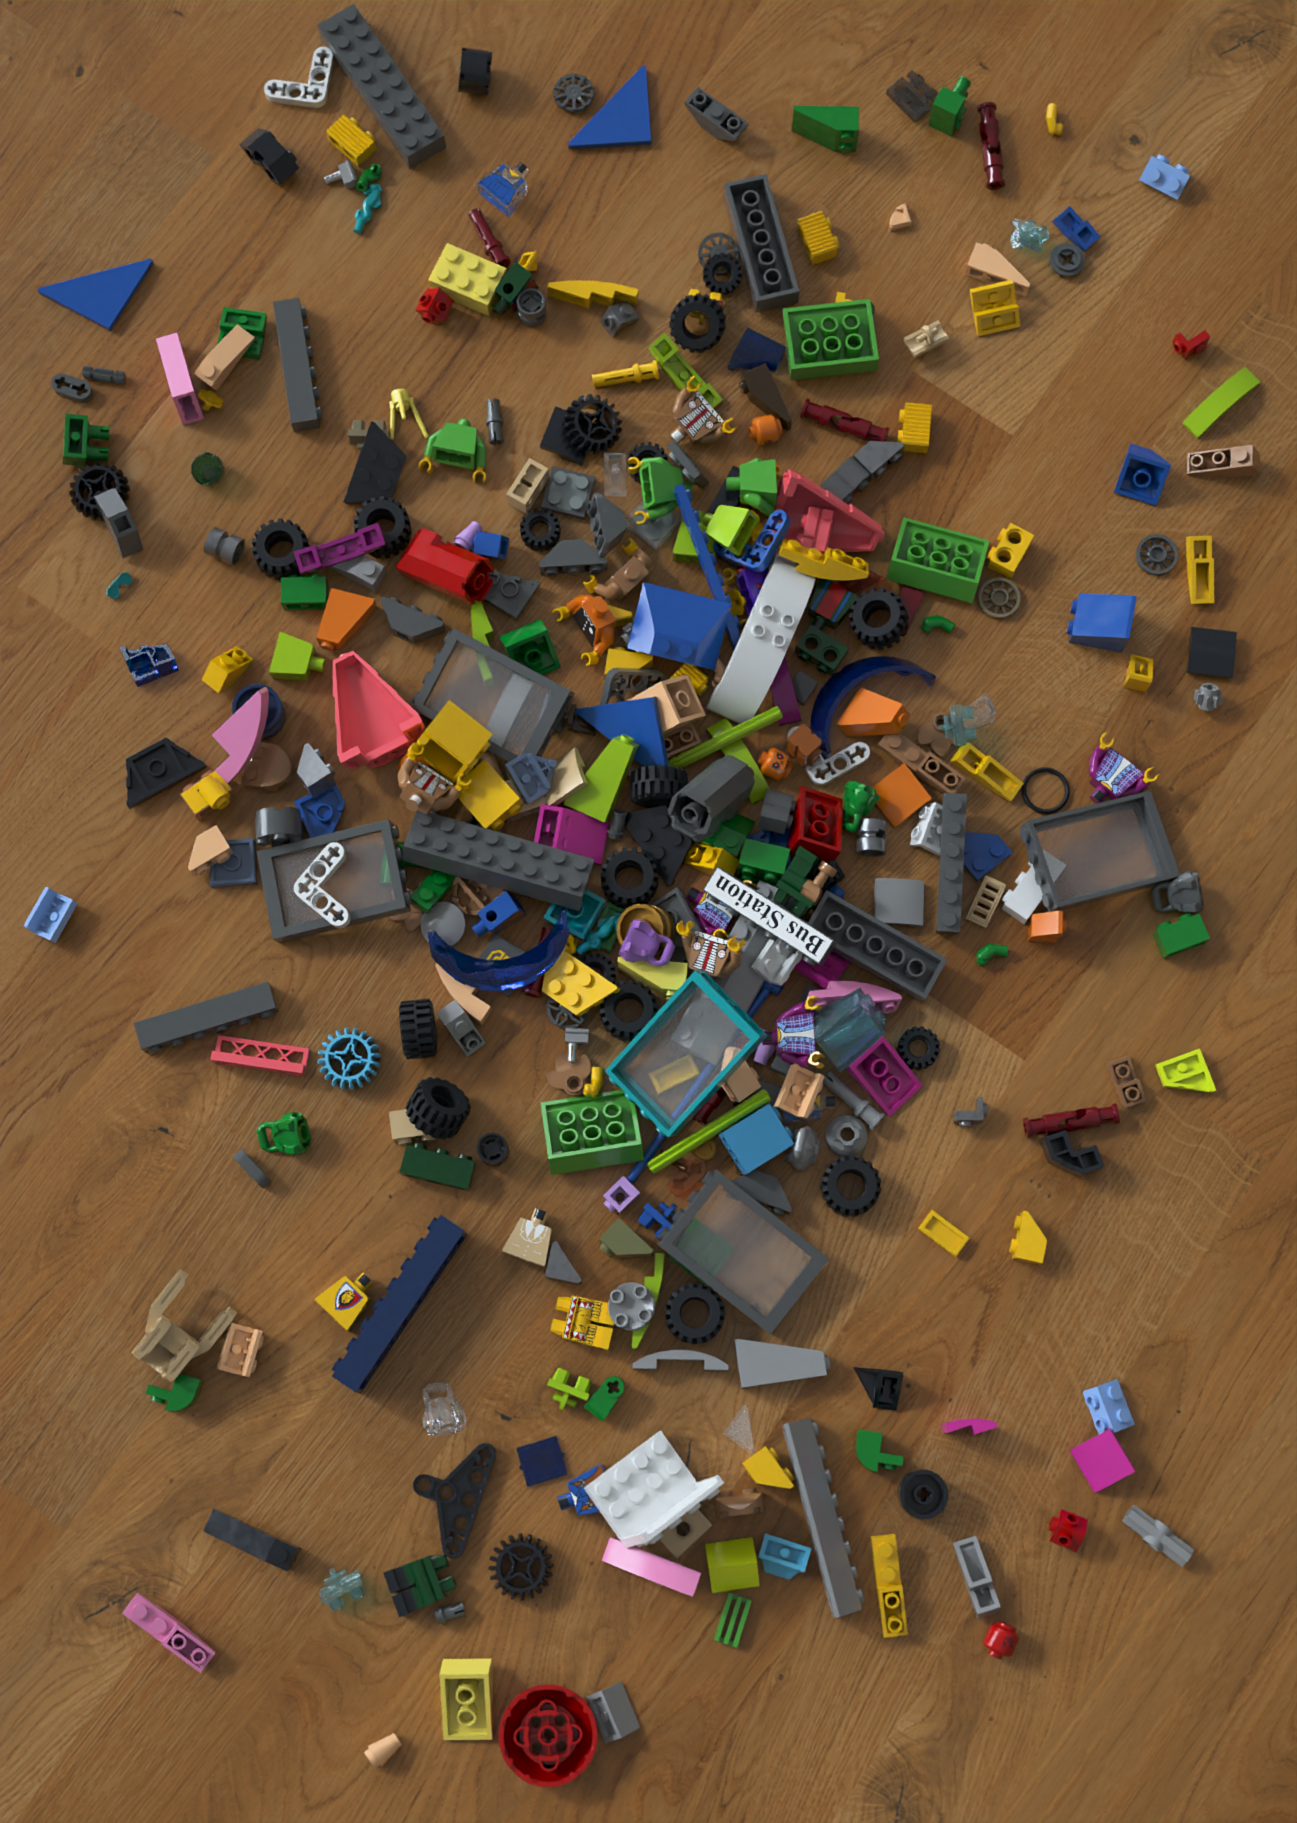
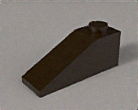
(764, 394)

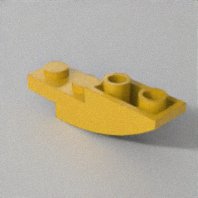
(830, 565)
(889, 1585)

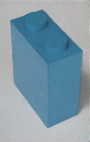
(757, 1138)

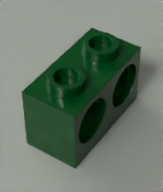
(825, 646)

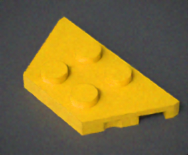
(576, 984)

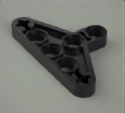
(461, 1484)

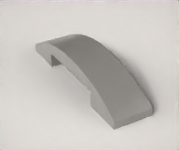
(710, 1363)

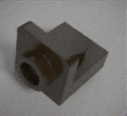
(576, 723)

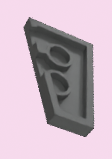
(511, 593)

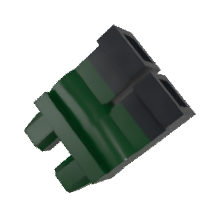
(427, 1583)

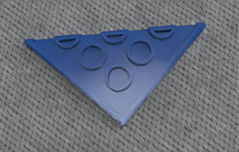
(621, 120)
(100, 295)
(633, 718)

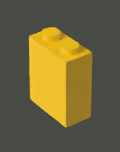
(489, 797)

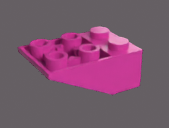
(571, 832)

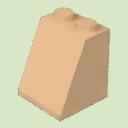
(675, 701)

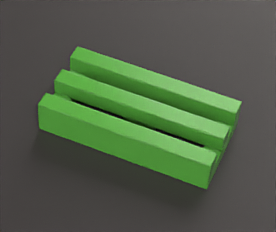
(739, 1599)

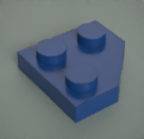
(322, 813)
(983, 853)

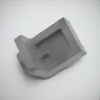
(618, 317)
(967, 1118)

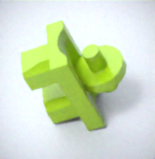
(559, 1382)

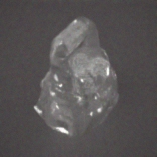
(442, 1414)

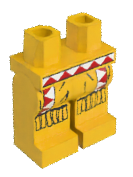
(578, 1321)

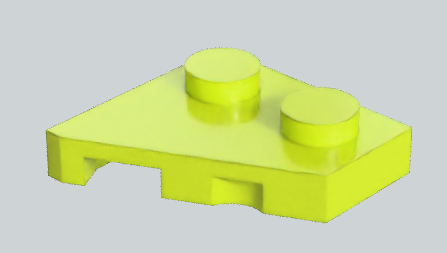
(1186, 1072)

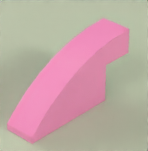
(242, 734)
(652, 1567)

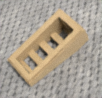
(995, 884)

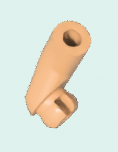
(720, 669)

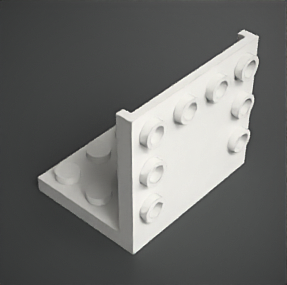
(649, 1492)

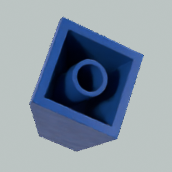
(1101, 620)

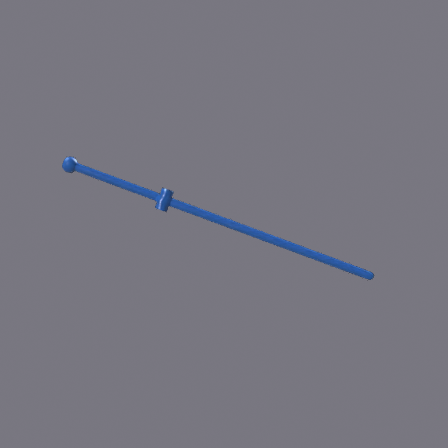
(767, 988)

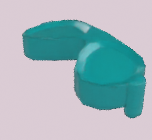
(113, 589)

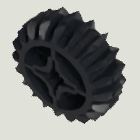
(607, 430)
(86, 480)
(504, 1580)

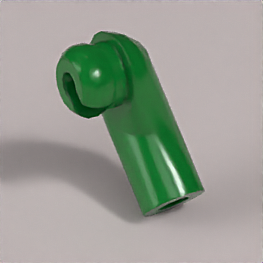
(369, 176)
(937, 621)
(989, 951)

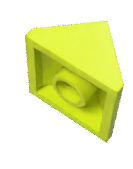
(732, 1565)

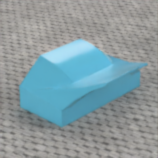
(783, 1556)

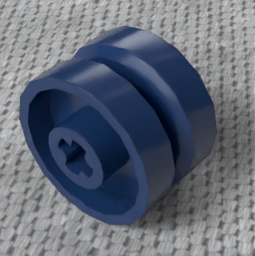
(276, 713)

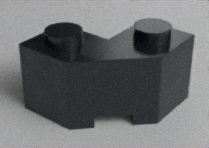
(270, 154)
(1061, 1155)

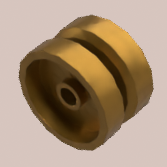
(656, 916)

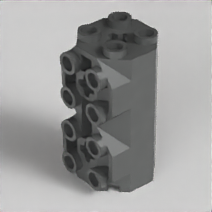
(711, 798)

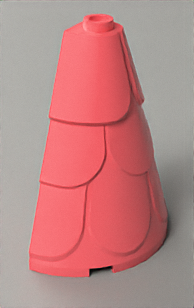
(851, 528)
(370, 716)

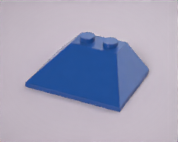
(679, 626)

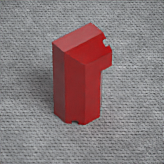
(446, 567)

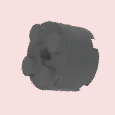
(278, 826)

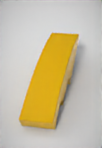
(584, 292)

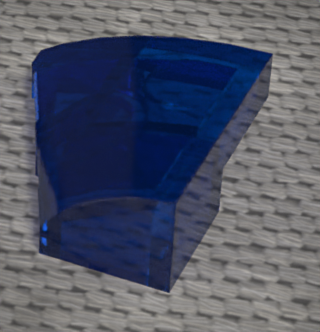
(757, 350)
(149, 662)

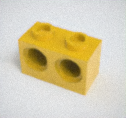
(1012, 552)

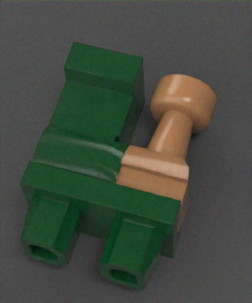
(796, 882)

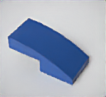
(1076, 230)

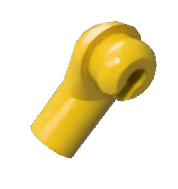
(1051, 117)
(596, 1082)

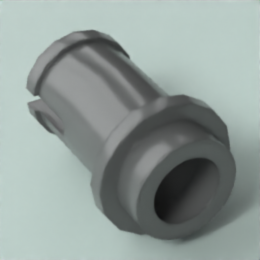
(617, 824)
(449, 1613)

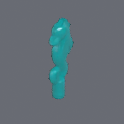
(370, 202)
(593, 940)

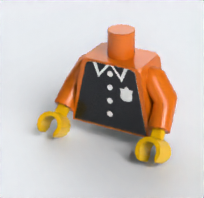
(594, 621)

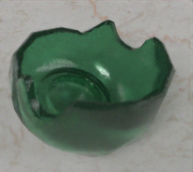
(207, 469)

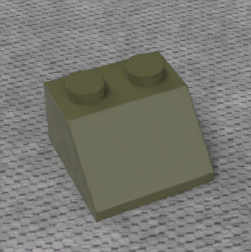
(624, 1242)

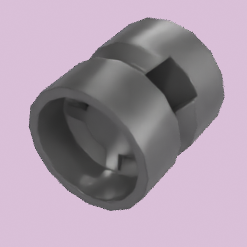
(227, 547)
(871, 837)

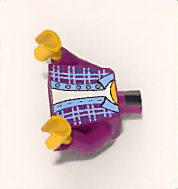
(1114, 774)
(712, 917)
(796, 1036)

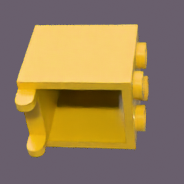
(453, 742)

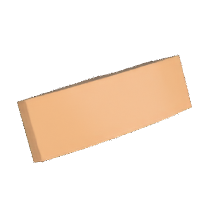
(465, 997)

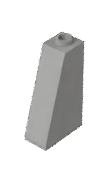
(773, 1363)

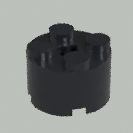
(475, 71)
(932, 1484)

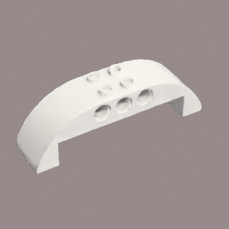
(762, 641)

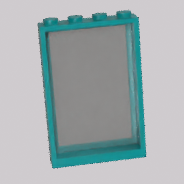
(685, 1053)

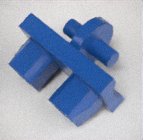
(651, 1214)

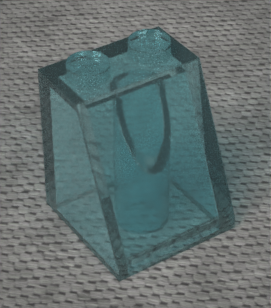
(848, 1028)

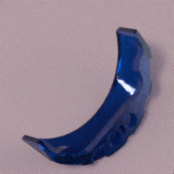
(847, 679)
(503, 973)

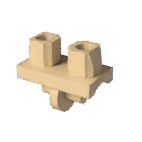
(926, 339)

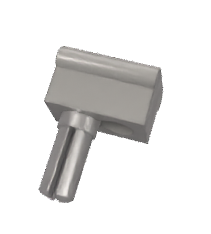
(345, 172)
(573, 1037)

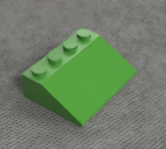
(830, 339)
(937, 560)
(591, 1132)

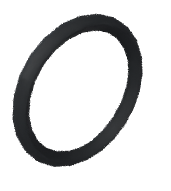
(1040, 810)

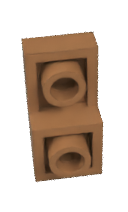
(1125, 1081)

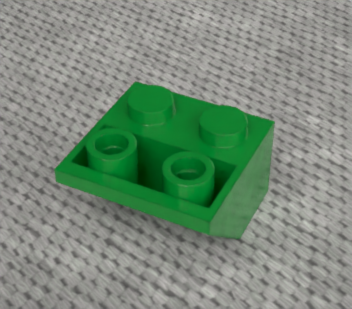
(762, 862)

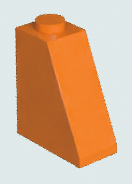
(343, 618)
(872, 715)

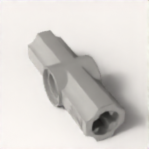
(1157, 1535)

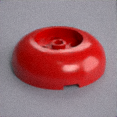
(517, 1735)

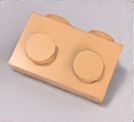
(799, 1091)
(240, 1350)

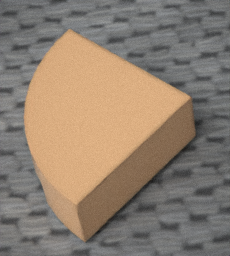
(900, 218)

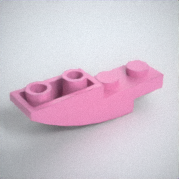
(883, 998)
(169, 1632)

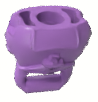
(642, 944)

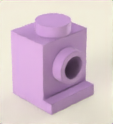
(623, 1187)

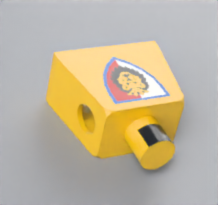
(346, 1300)

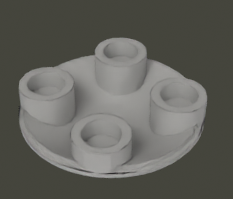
(446, 921)
(631, 1306)

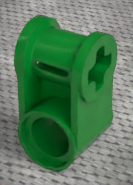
(602, 1400)

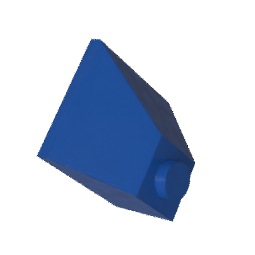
(1142, 475)

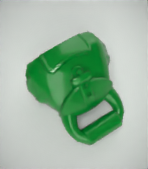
(857, 803)
(289, 1134)

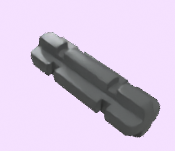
(103, 374)

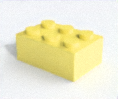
(467, 278)

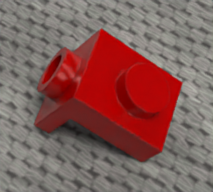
(1194, 345)

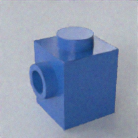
(490, 545)

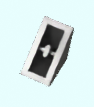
(560, 1268)

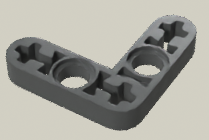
(625, 682)

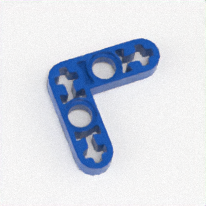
(759, 550)

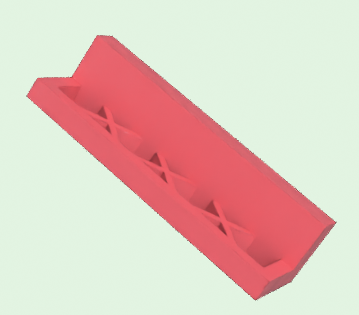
(258, 1063)

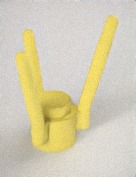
(401, 402)

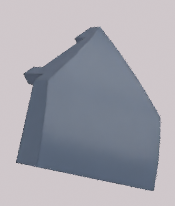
(531, 775)

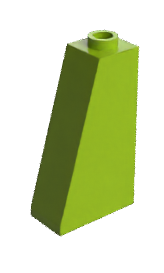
(605, 779)

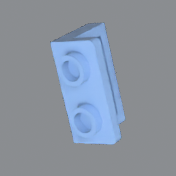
(1165, 177)
(50, 915)
(1108, 1407)

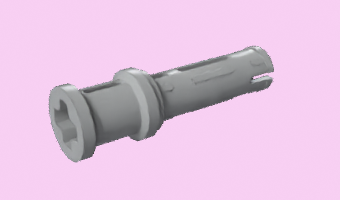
(861, 1107)

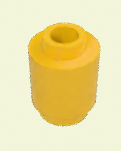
(213, 792)

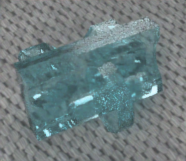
(1028, 235)
(960, 735)
(339, 1584)

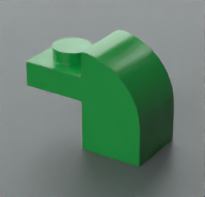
(181, 1397)
(868, 1452)

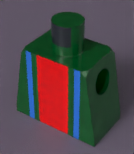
(510, 286)
(830, 604)

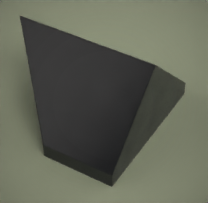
(881, 1386)

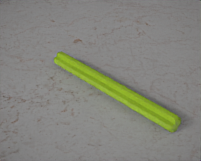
(726, 738)
(709, 1131)

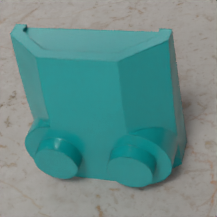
(580, 921)

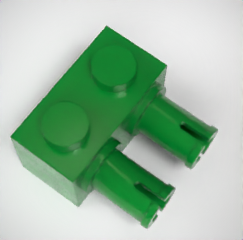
(949, 107)
(75, 447)

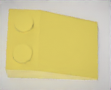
(661, 980)
(467, 1699)

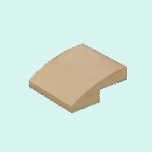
(566, 778)

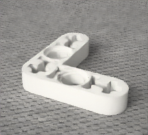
(313, 87)
(821, 764)
(315, 890)

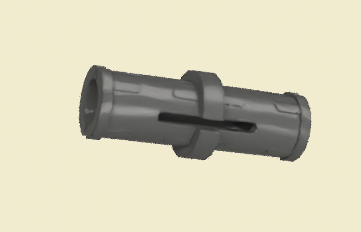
(494, 421)

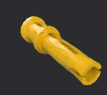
(636, 373)

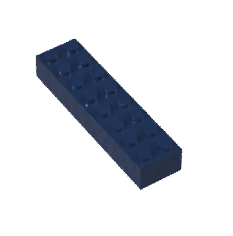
(399, 1304)

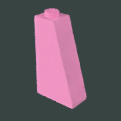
(179, 379)

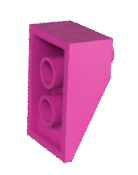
(884, 1076)

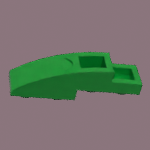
(432, 890)

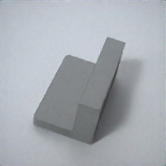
(613, 1712)

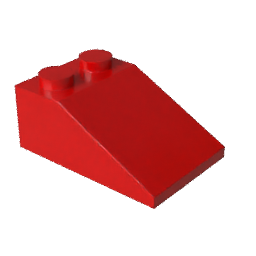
(817, 824)

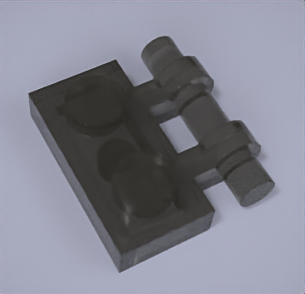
(908, 99)

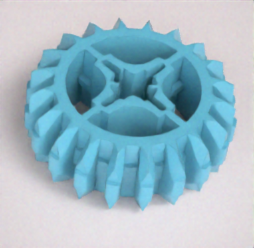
(339, 1055)

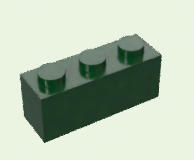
(438, 1167)

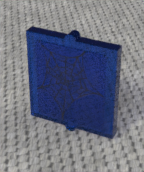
(541, 1461)

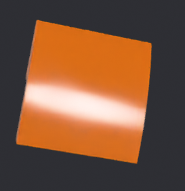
(900, 795)

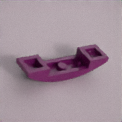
(340, 550)
(784, 695)

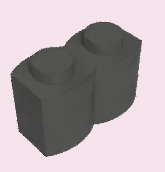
(847, 480)
(776, 811)

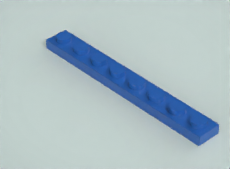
(706, 558)

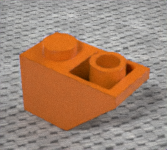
(1046, 927)

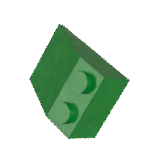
(828, 126)

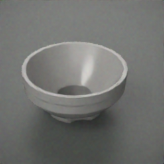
(837, 1144)

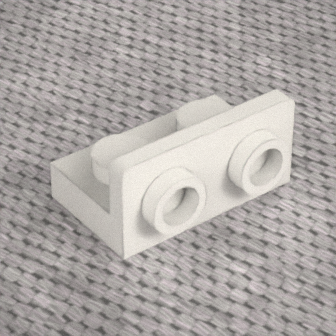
(928, 828)
(776, 962)

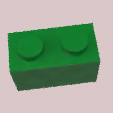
(304, 592)
(1181, 935)

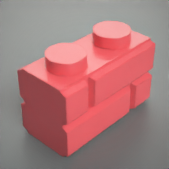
(817, 528)

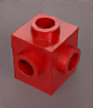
(434, 305)
(1067, 1530)

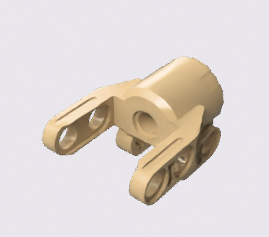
(166, 1344)

